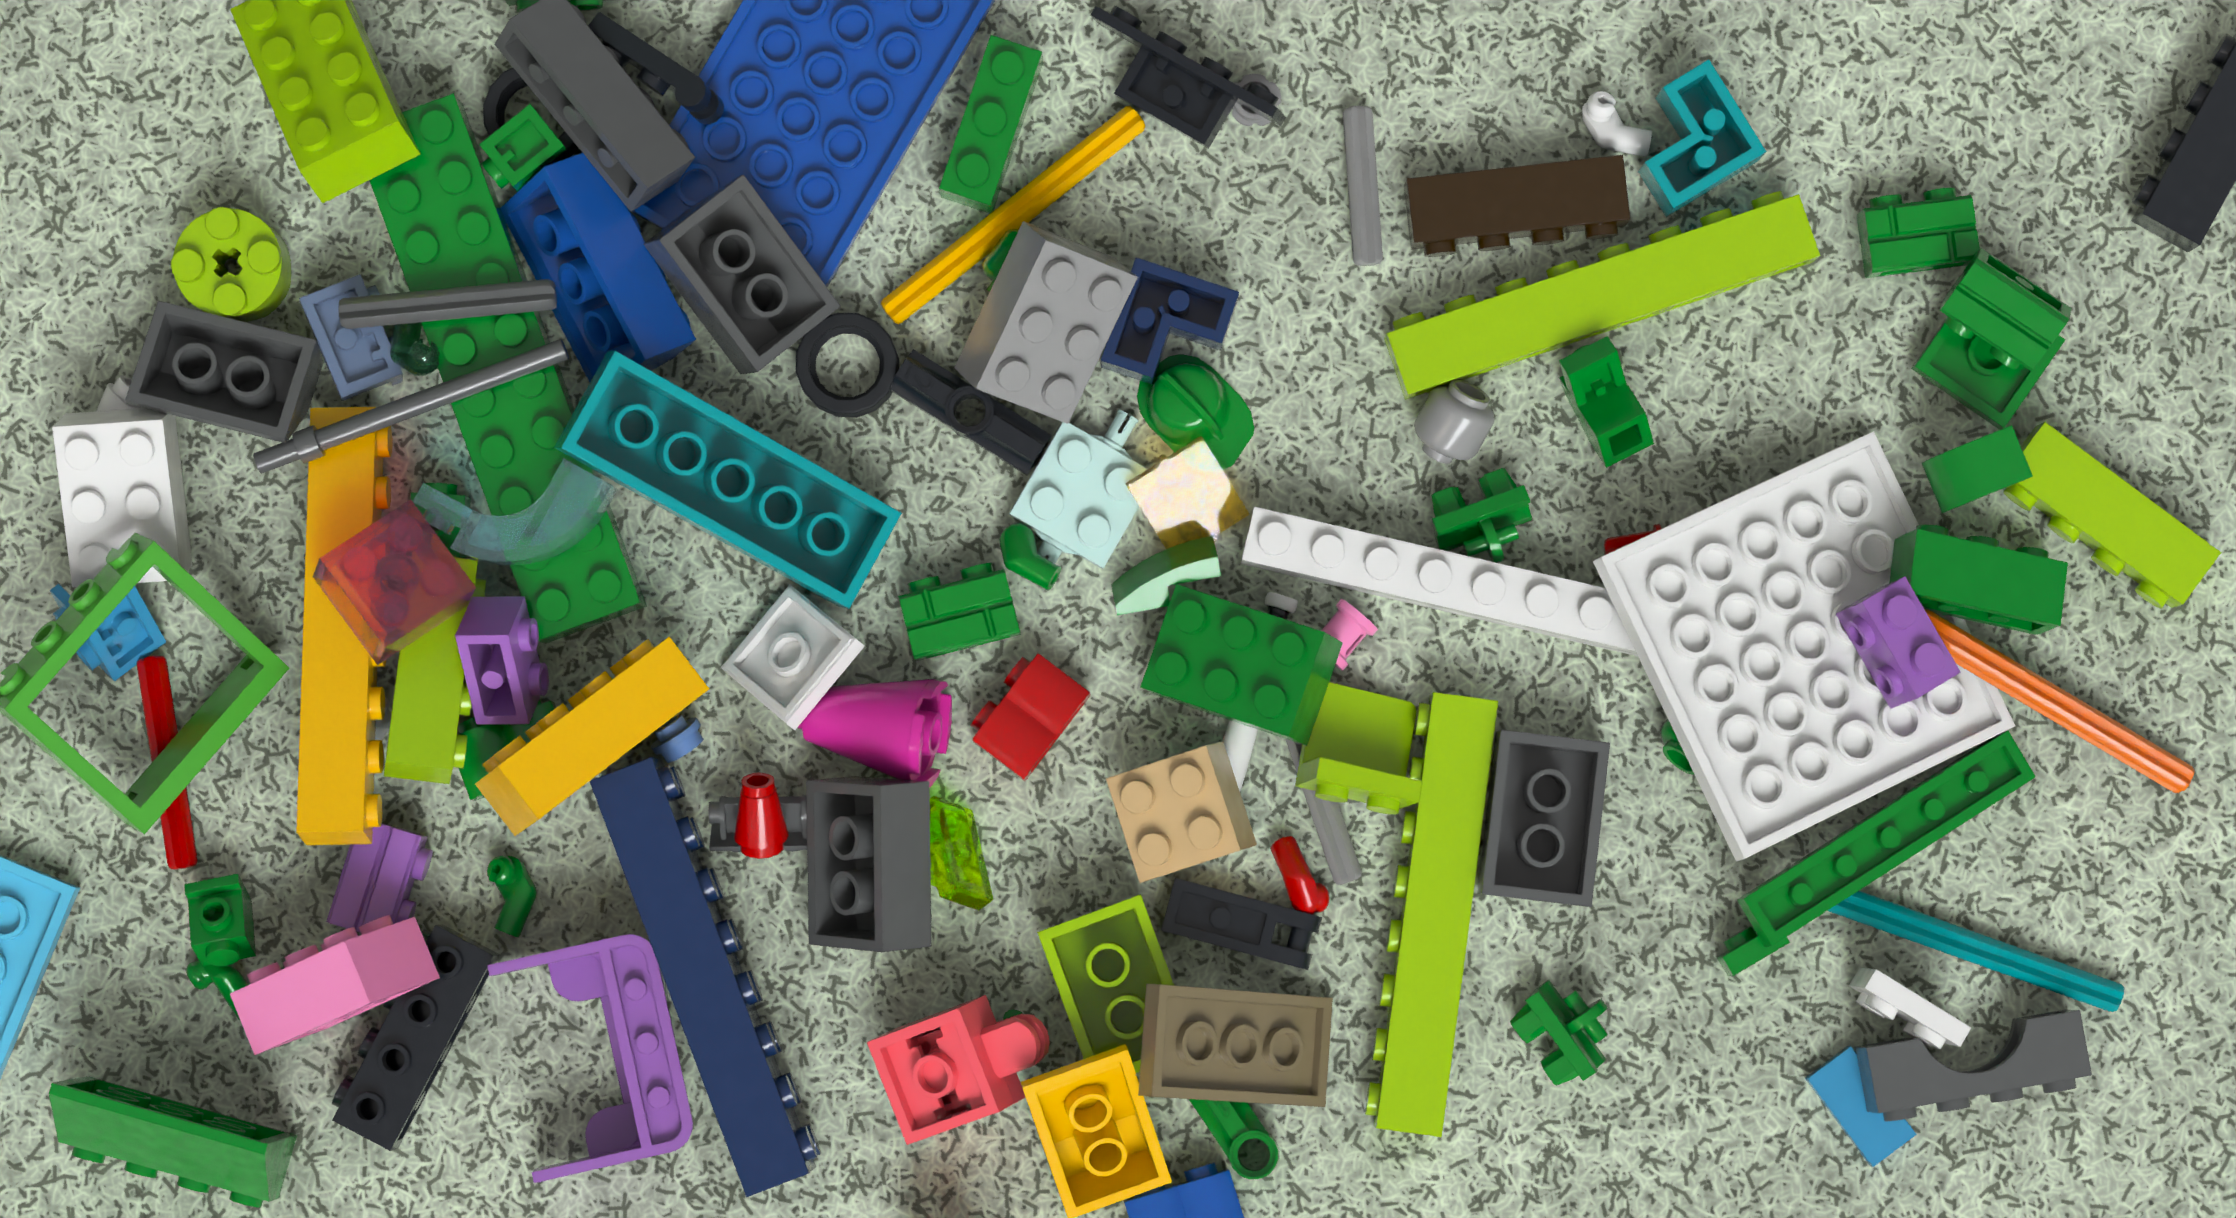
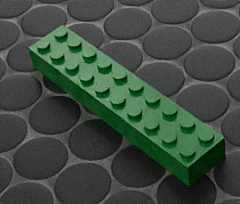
(455, 236)

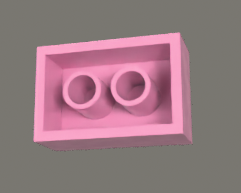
(333, 984)

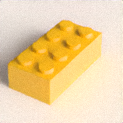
(580, 743)

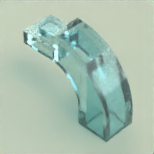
(543, 530)

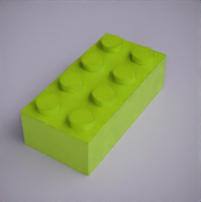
(326, 91)

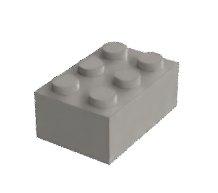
(1045, 322)

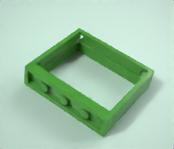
(198, 738)

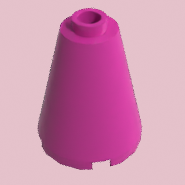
(885, 726)

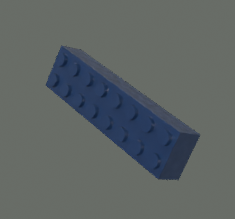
(705, 976)

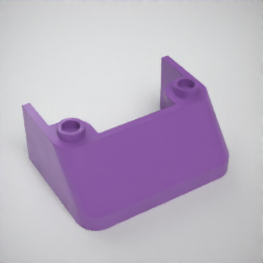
(643, 1046)

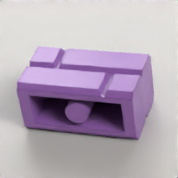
(380, 878)

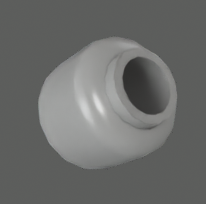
(1454, 421)

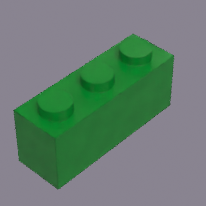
(991, 124)
(1981, 580)

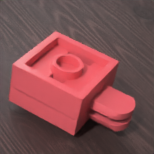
(956, 1066)

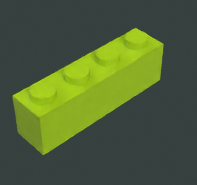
(2112, 519)
(429, 701)

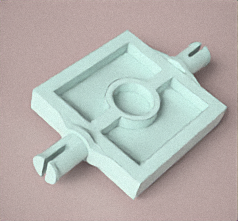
(1080, 492)

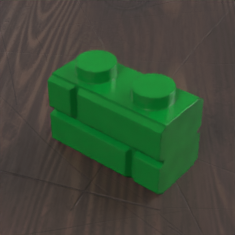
(1917, 234)
(2004, 311)
(959, 612)

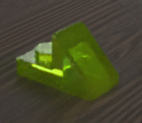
(957, 855)

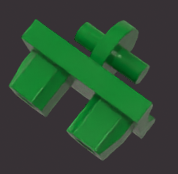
(1484, 523)
(1570, 1025)

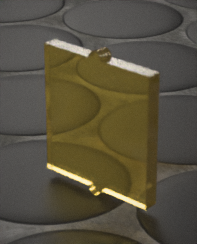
(1187, 496)

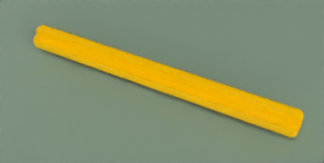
(1020, 207)

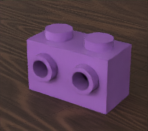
(1898, 643)
(501, 660)

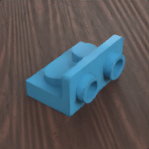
(121, 638)

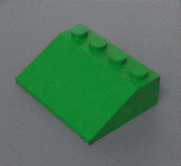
(171, 1138)

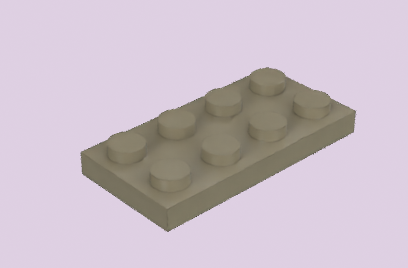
(1235, 1046)

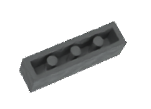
(595, 100)

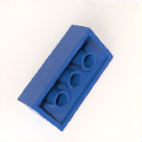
(603, 275)

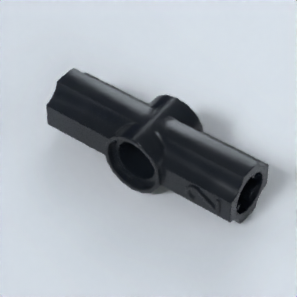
(939, 394)

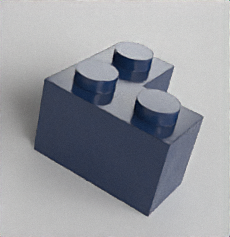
(1162, 305)

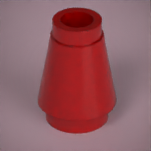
(760, 818)

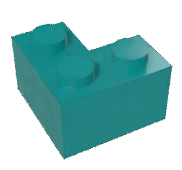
(1712, 144)

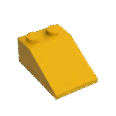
(1096, 1131)

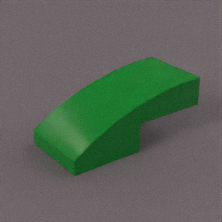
(1146, 583)

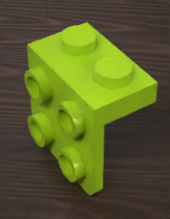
(1361, 750)

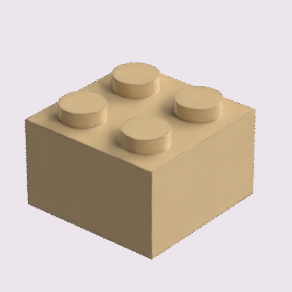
(1181, 811)

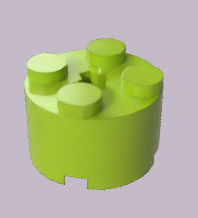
(242, 236)

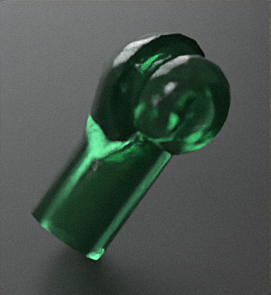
(411, 352)

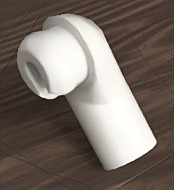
(1609, 129)

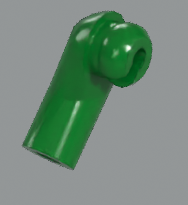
(1022, 558)
(517, 891)
(225, 978)

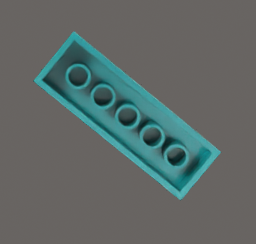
(727, 479)

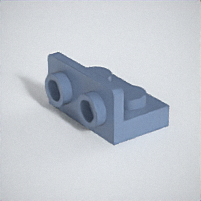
(355, 356)

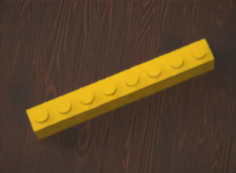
(337, 672)

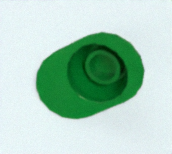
(1193, 402)

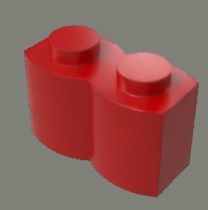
(1029, 716)

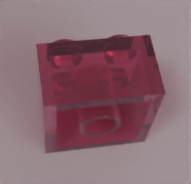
(393, 581)

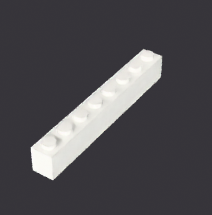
(1434, 579)

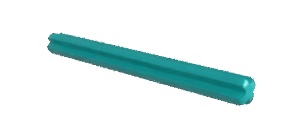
(1981, 950)

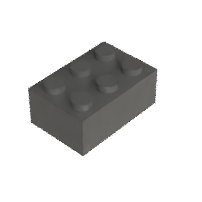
(1543, 818)
(869, 863)

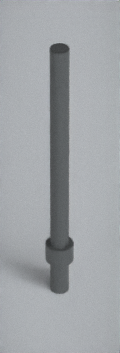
(311, 443)

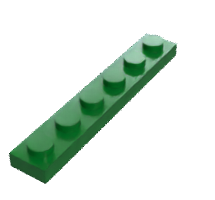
(1886, 838)

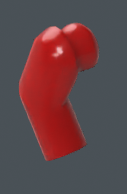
(1300, 885)

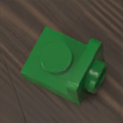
(520, 149)
(1745, 950)

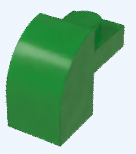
(1605, 402)
(1977, 469)

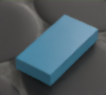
(1841, 1091)

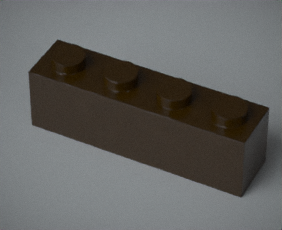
(1517, 203)

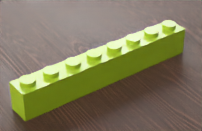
(1602, 295)
(1434, 914)

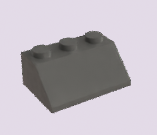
(742, 275)
(225, 372)

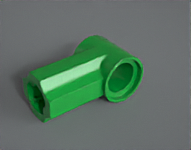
(1231, 1126)

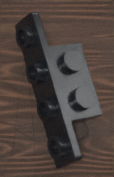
(1178, 89)

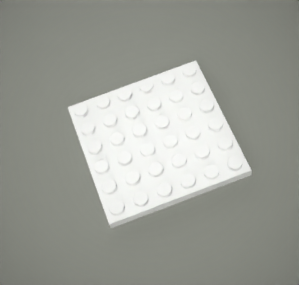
(1757, 667)

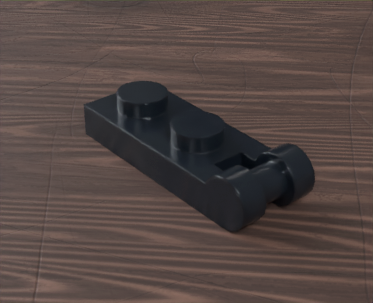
(659, 70)
(1238, 923)

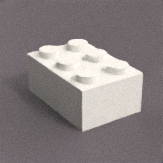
(119, 480)

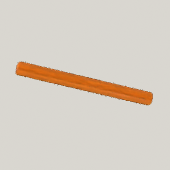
(2063, 707)

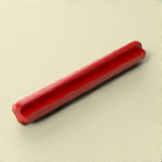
(161, 729)

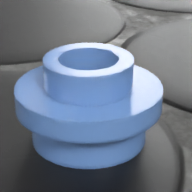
(677, 738)

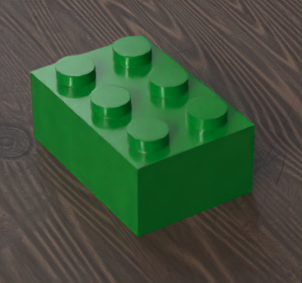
(1241, 664)

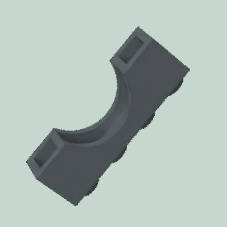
(2039, 1051)

